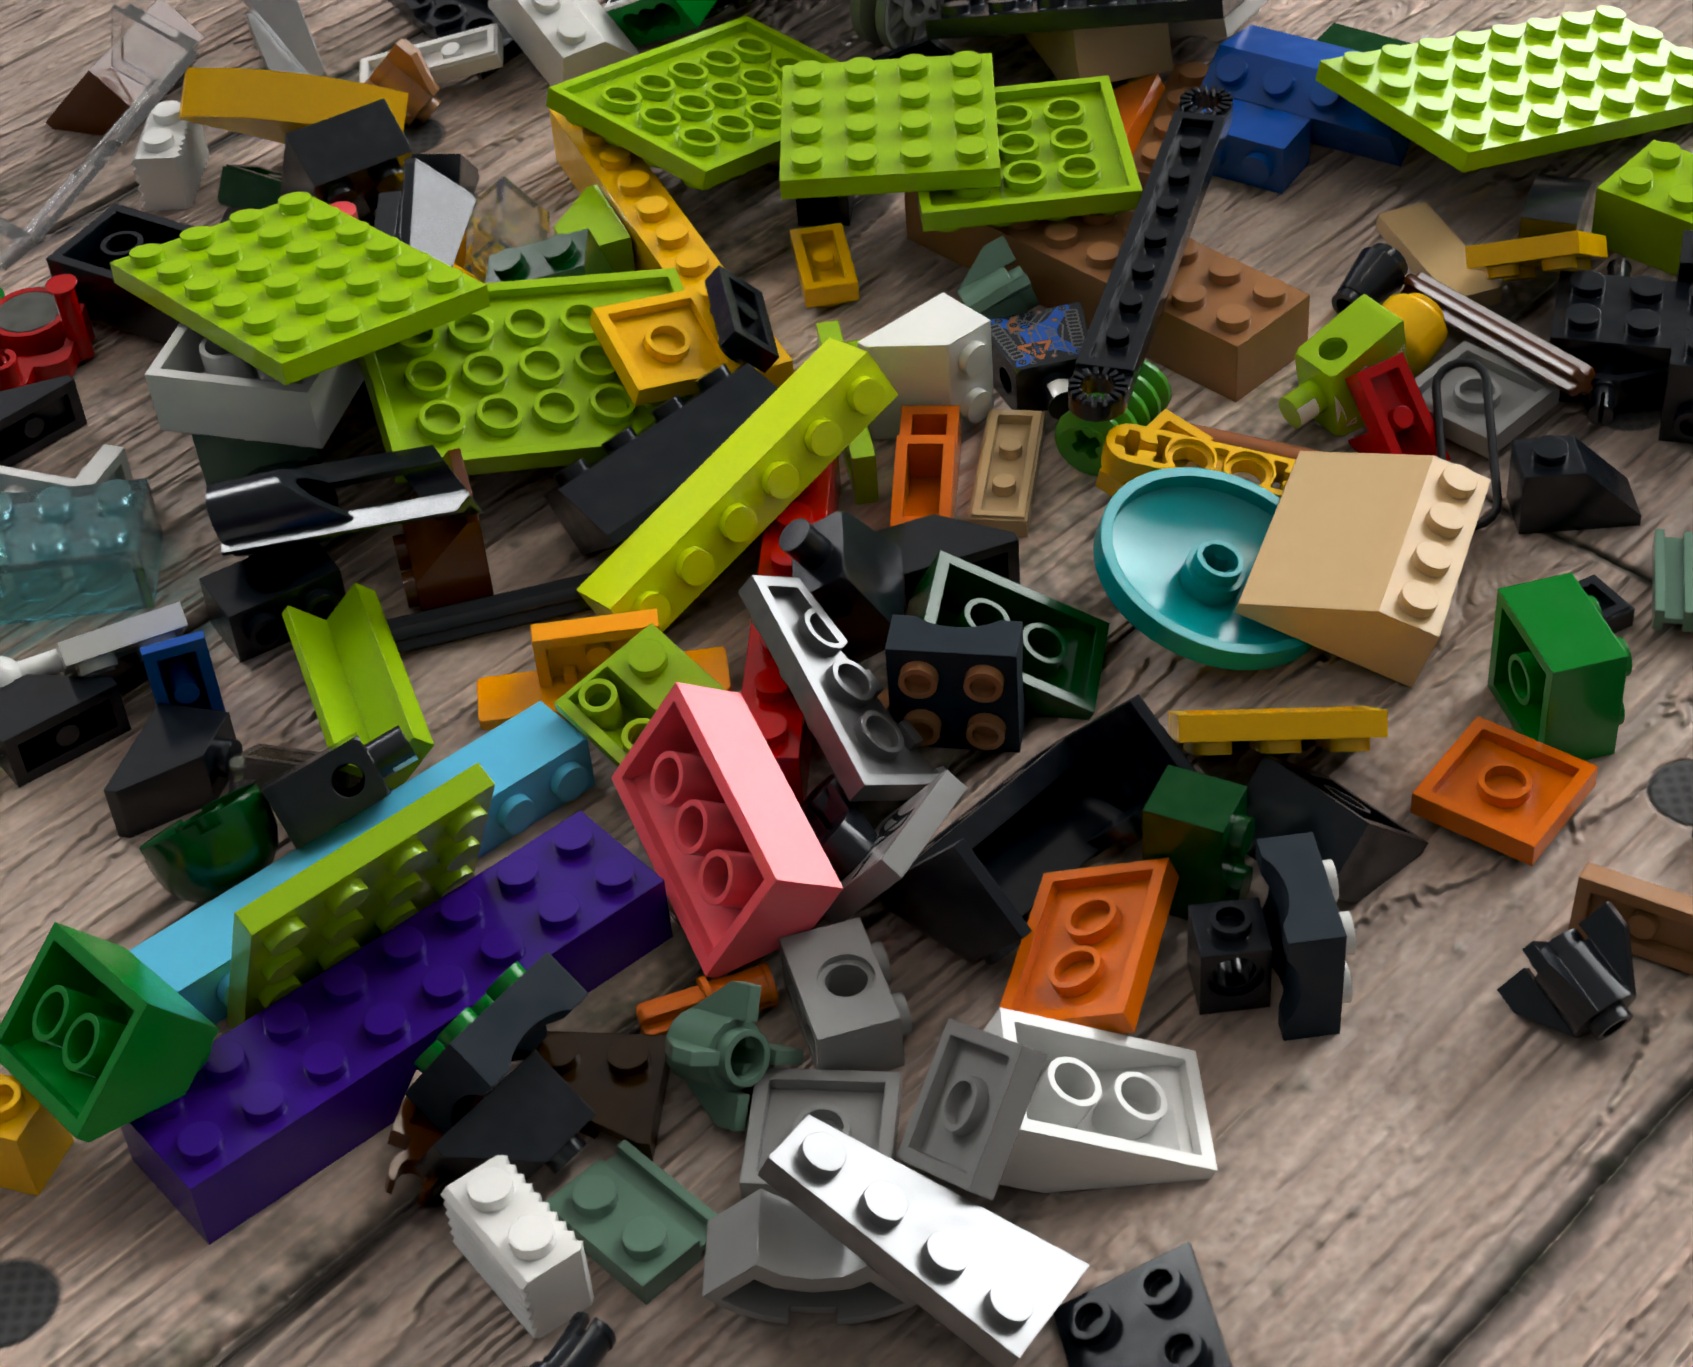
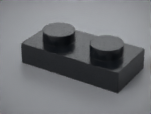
(741, 320)

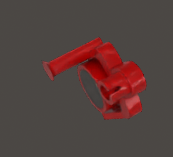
(43, 333)

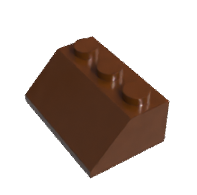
(105, 92)

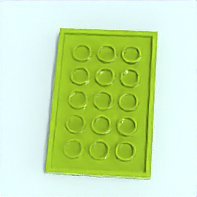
(693, 105)
(298, 286)
(515, 379)

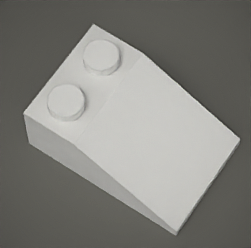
(1106, 1110)

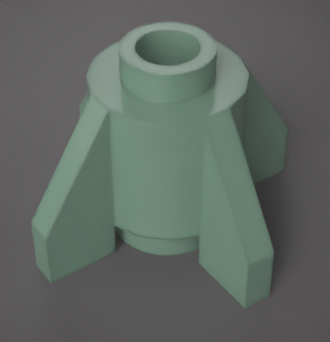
(992, 288)
(723, 1051)

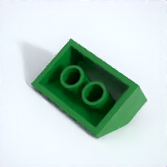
(100, 1035)

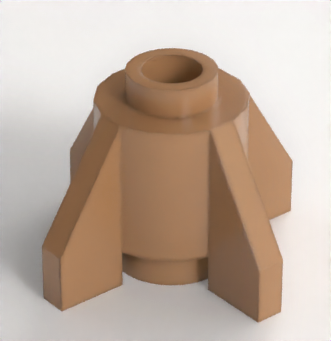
(408, 72)

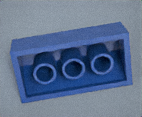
(1281, 73)

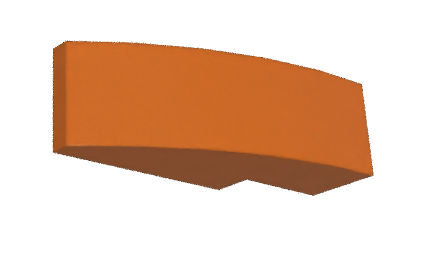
(926, 462)

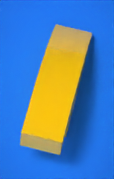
(275, 102)

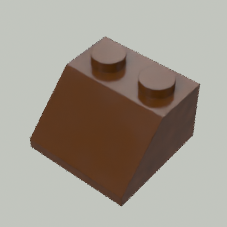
(444, 555)

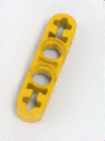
(1208, 454)

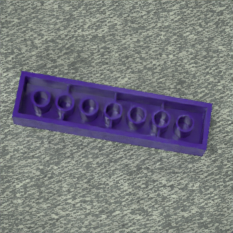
(341, 1049)

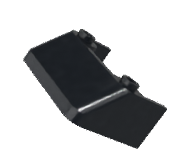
(1041, 819)

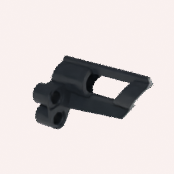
(298, 503)

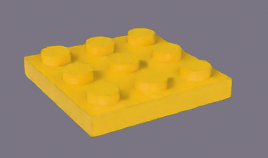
(1278, 728)

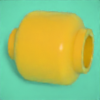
(1422, 325)

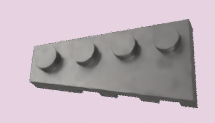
(836, 695)

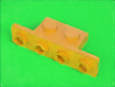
(567, 654)

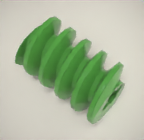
(1083, 441)

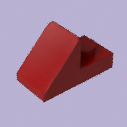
(1392, 410)

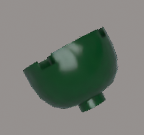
(215, 847)

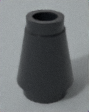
(1375, 272)

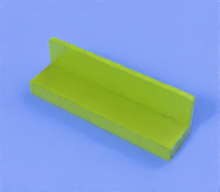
(357, 676)

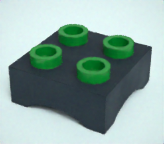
(491, 1034)

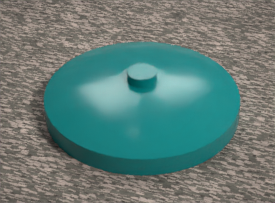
(1178, 559)

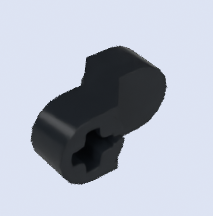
(838, 826)

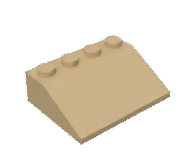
(1366, 556)

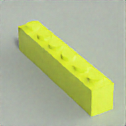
(742, 486)

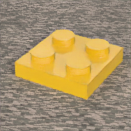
(1553, 252)
(660, 344)

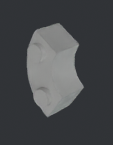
(776, 1260)

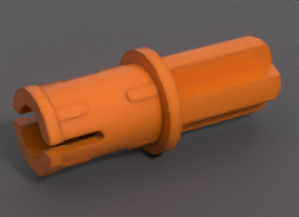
(657, 1014)

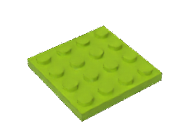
(888, 126)
(1058, 160)
(357, 893)

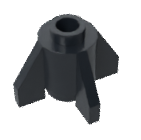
(1578, 982)

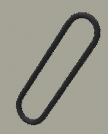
(1490, 427)

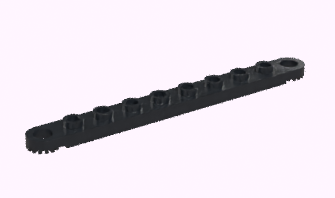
(1150, 256)

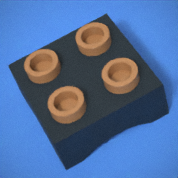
(958, 682)

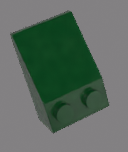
(1059, 642)

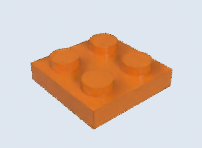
(1504, 790)

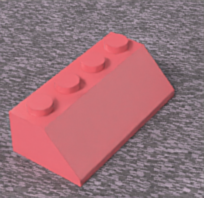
(723, 829)

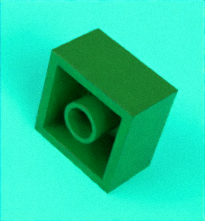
(1558, 666)

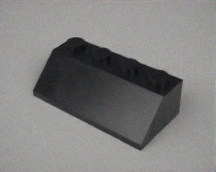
(642, 469)

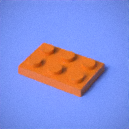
(1093, 944)

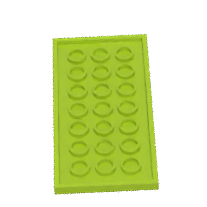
(1522, 87)

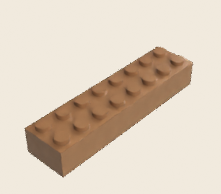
(1218, 323)

